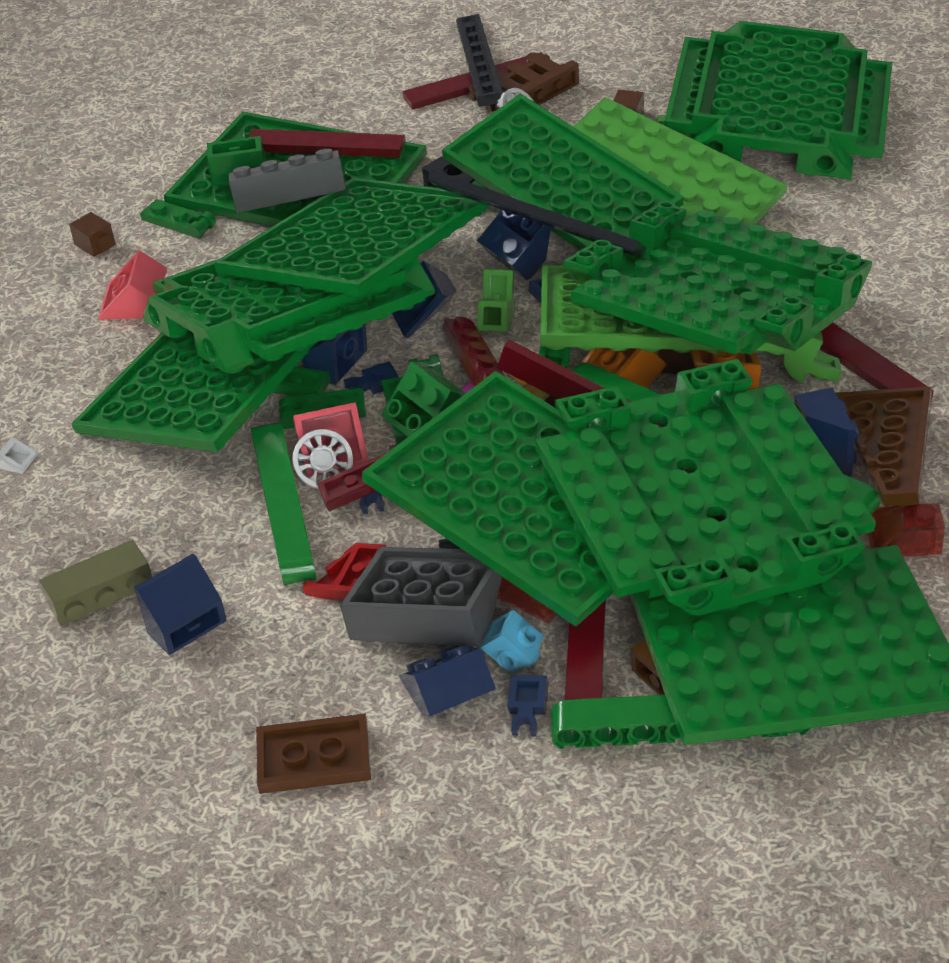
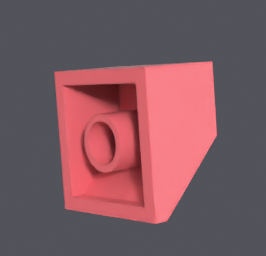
(131, 288)
(340, 419)

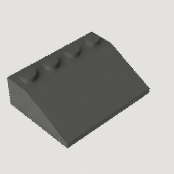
(286, 181)
(422, 598)

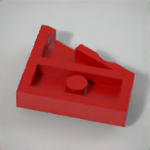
(343, 572)

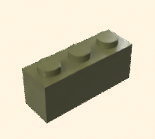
(95, 582)

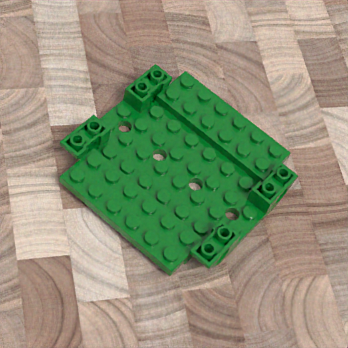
(782, 94)
(719, 280)
(268, 318)
(751, 465)

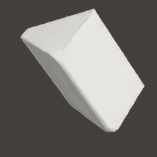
(16, 456)

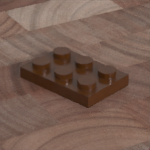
(312, 753)

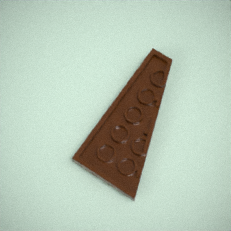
(892, 439)

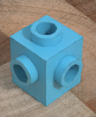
(512, 642)

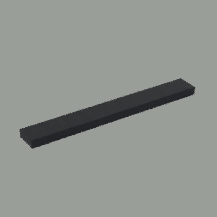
(479, 60)
(534, 213)

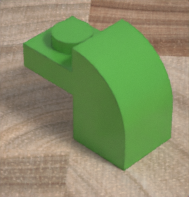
(498, 301)
(809, 360)

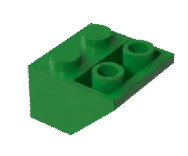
(231, 154)
(419, 398)

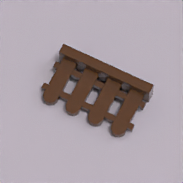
(541, 88)

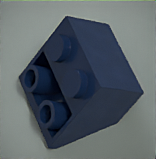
(517, 243)
(831, 424)
(180, 604)
(449, 680)

